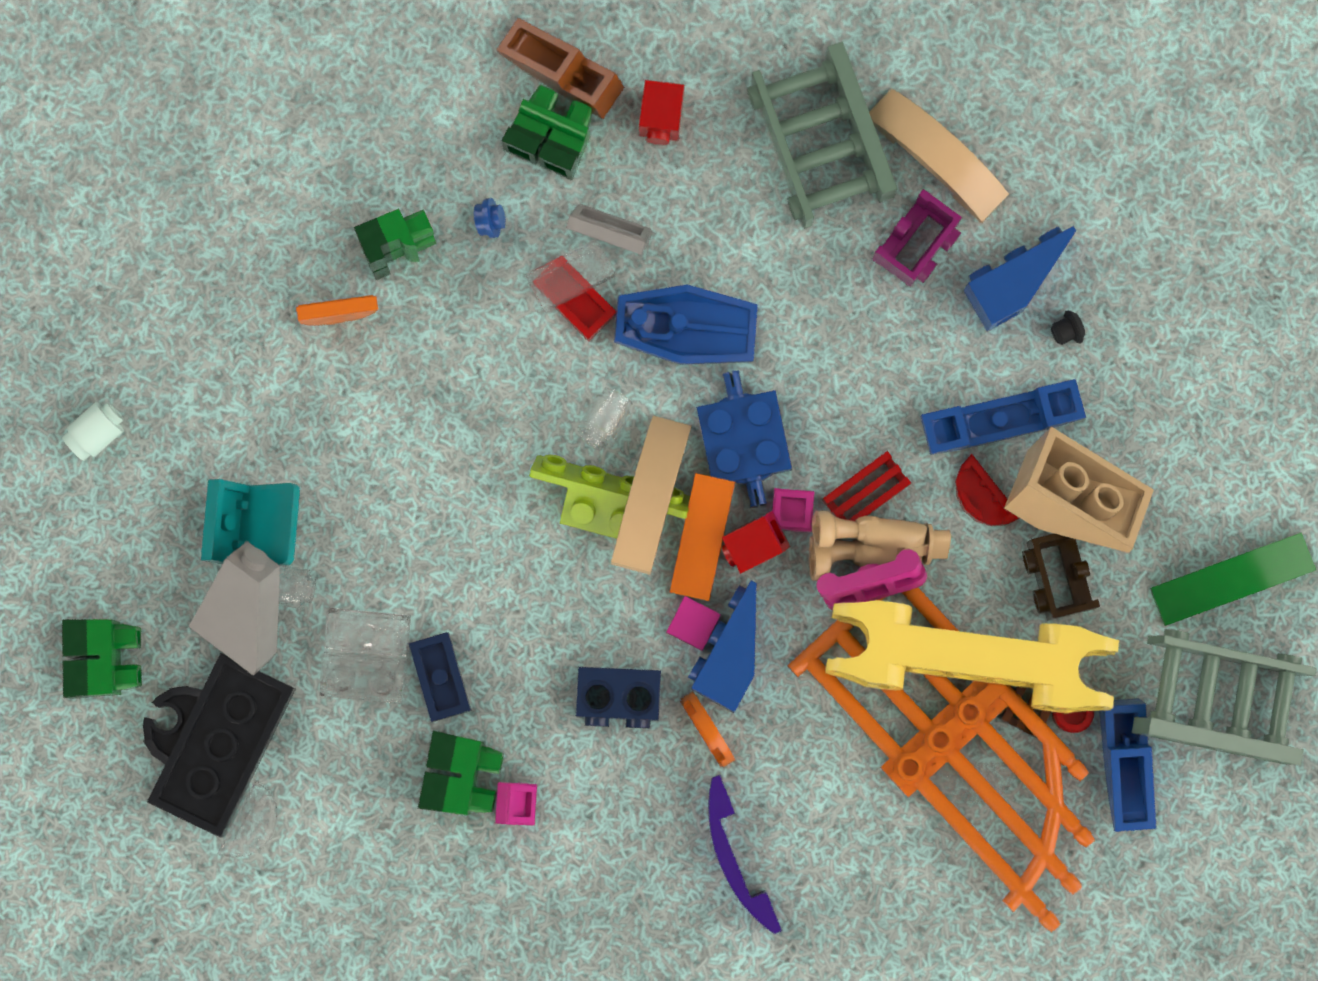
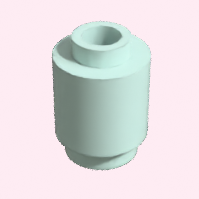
(93, 430)

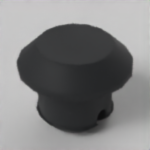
(1068, 329)

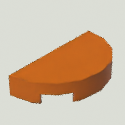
(337, 310)
(707, 729)

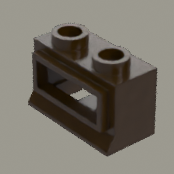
(1075, 571)

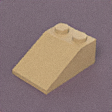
(1078, 494)

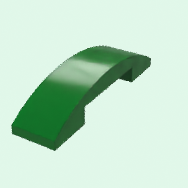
(1233, 579)

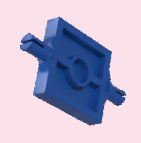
(745, 438)

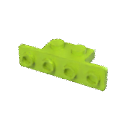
(593, 497)

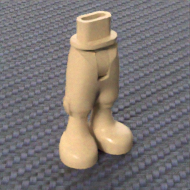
(875, 543)

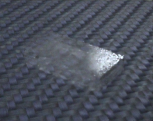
(570, 275)

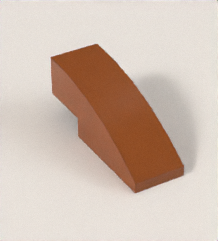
(561, 67)

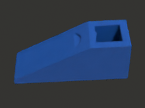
(1008, 289)
(732, 661)

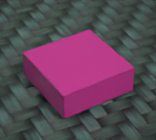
(793, 509)
(693, 623)
(516, 803)

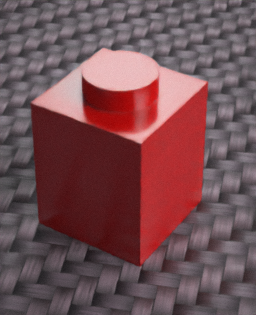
(661, 112)
(754, 542)

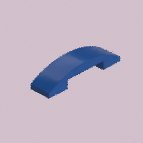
(1003, 418)

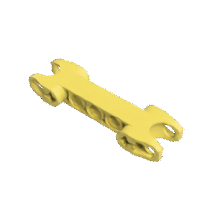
(1044, 665)

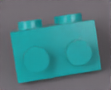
(252, 514)

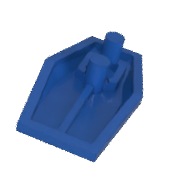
(687, 325)

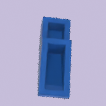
(1128, 767)

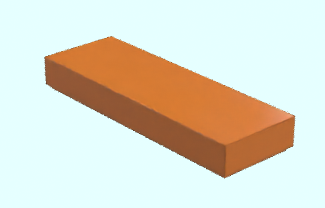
(702, 536)

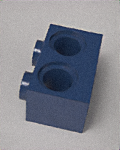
(619, 684)

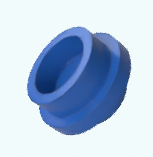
(489, 218)

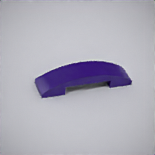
(758, 904)

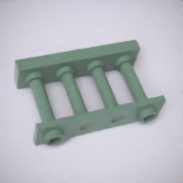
(848, 106)
(1199, 729)

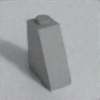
(242, 609)

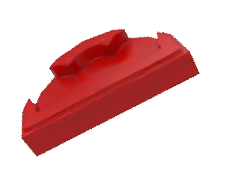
(981, 496)

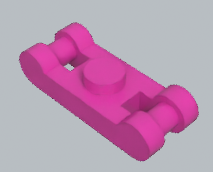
(874, 580)

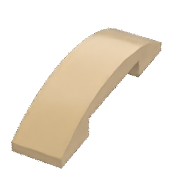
(939, 153)
(650, 495)

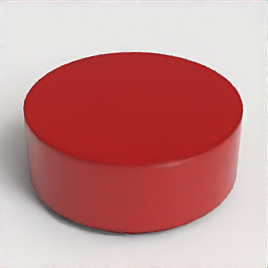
(1073, 722)

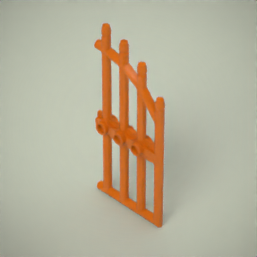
(941, 742)

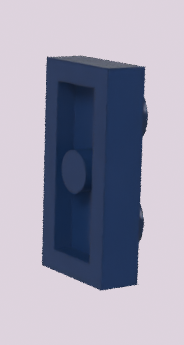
(440, 677)

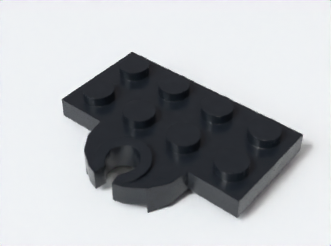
(214, 742)

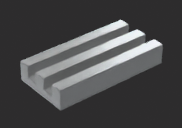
(609, 228)

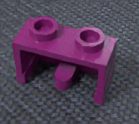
(924, 207)

